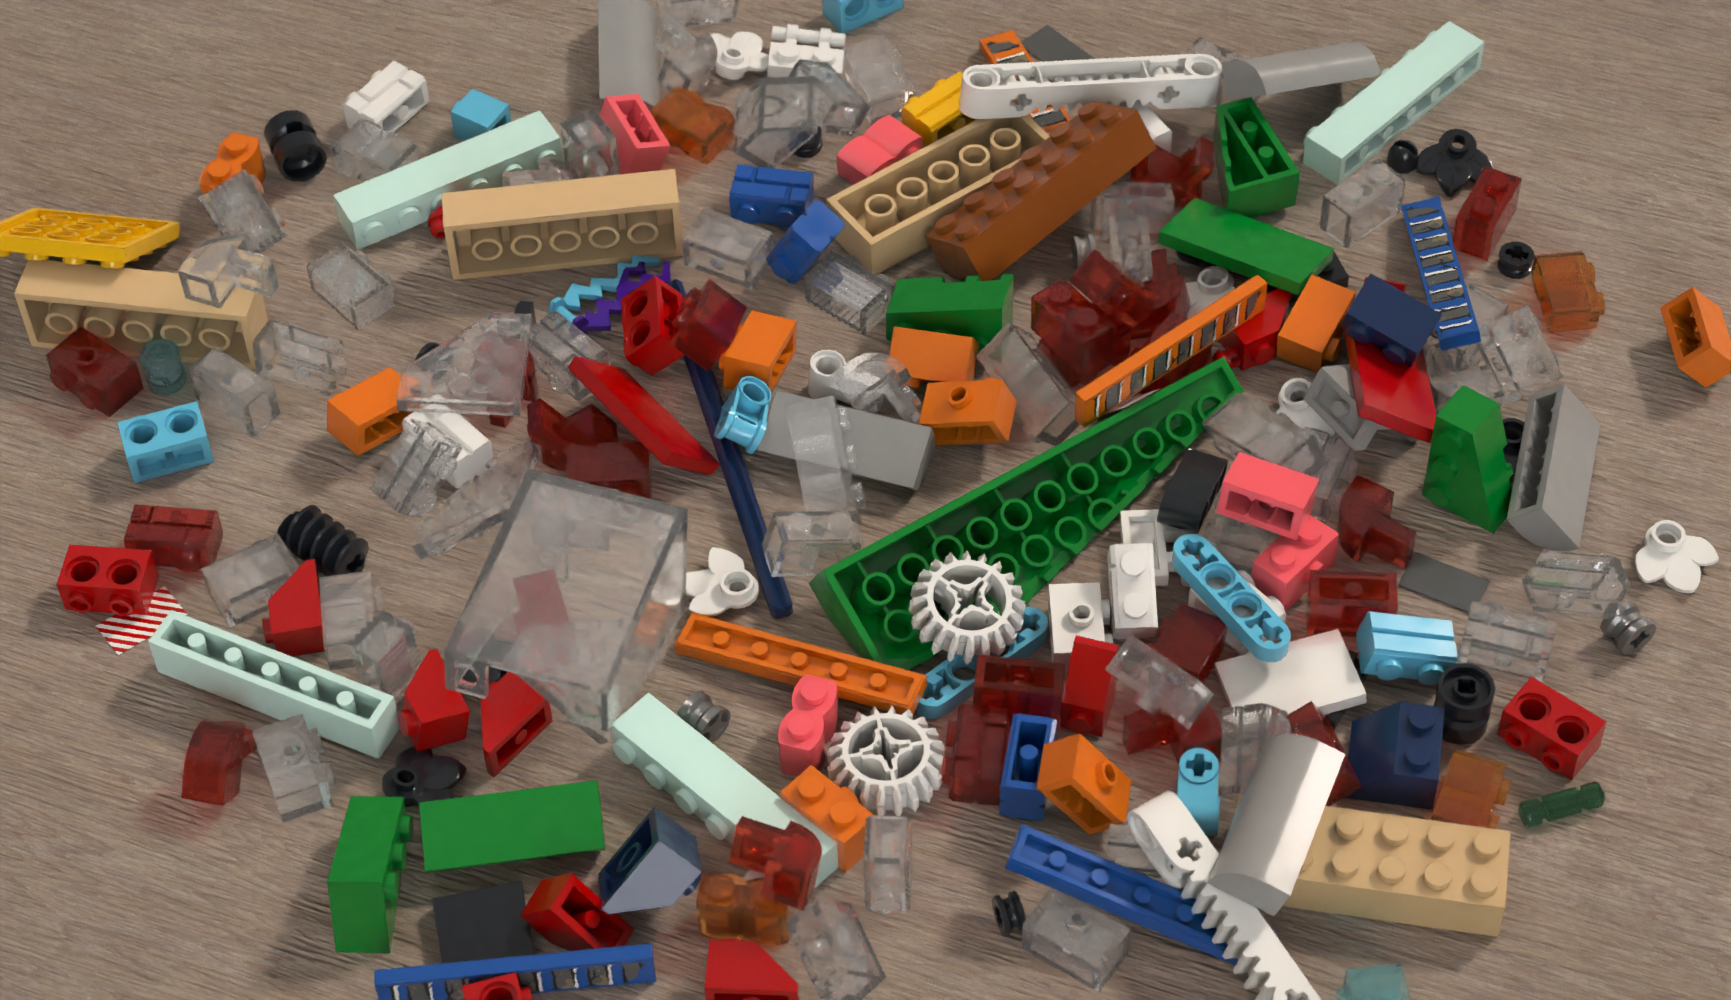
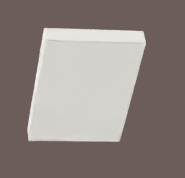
(1313, 671)

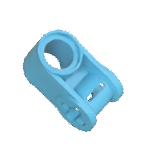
(745, 414)
(1200, 793)

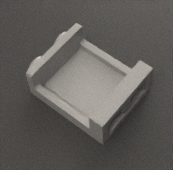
(1334, 401)

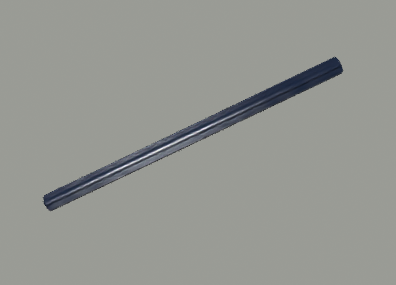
(738, 483)

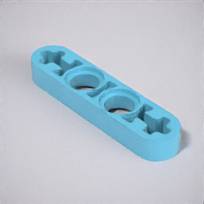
(1234, 595)
(958, 690)

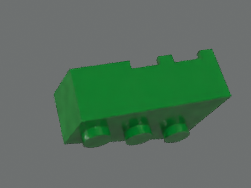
(1251, 161)
(953, 308)
(1468, 460)
(368, 873)

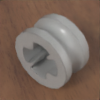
(1081, 249)

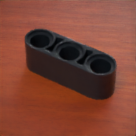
(1192, 491)

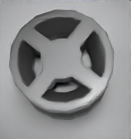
(1628, 628)
(704, 716)

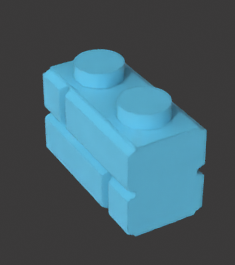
(1405, 647)

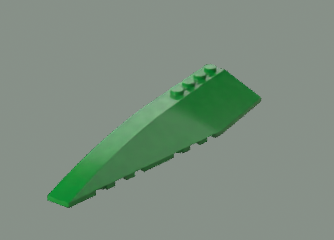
(1024, 518)

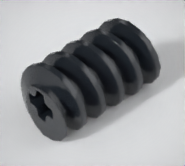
(319, 538)

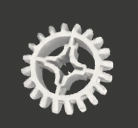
(956, 587)
(909, 749)

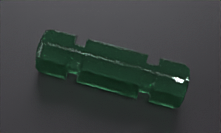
(1561, 804)

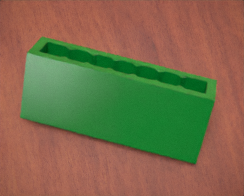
(512, 826)

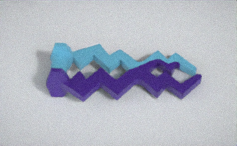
(621, 286)

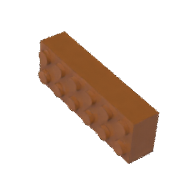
(1040, 191)

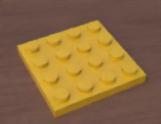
(83, 236)

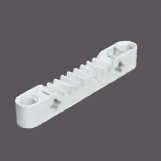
(991, 88)
(1171, 838)

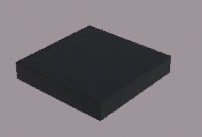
(483, 924)

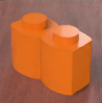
(234, 155)

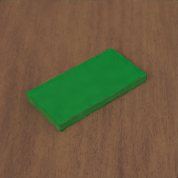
(1245, 245)

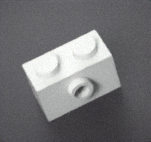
(1072, 612)

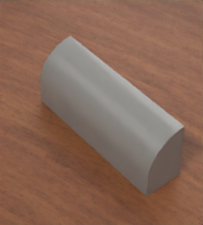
(626, 50)
(1298, 69)
(884, 446)
(1554, 470)
(1276, 820)

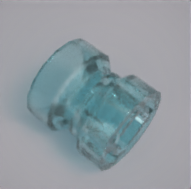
(163, 367)

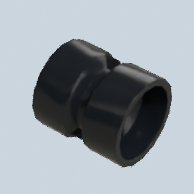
(295, 145)
(1467, 698)

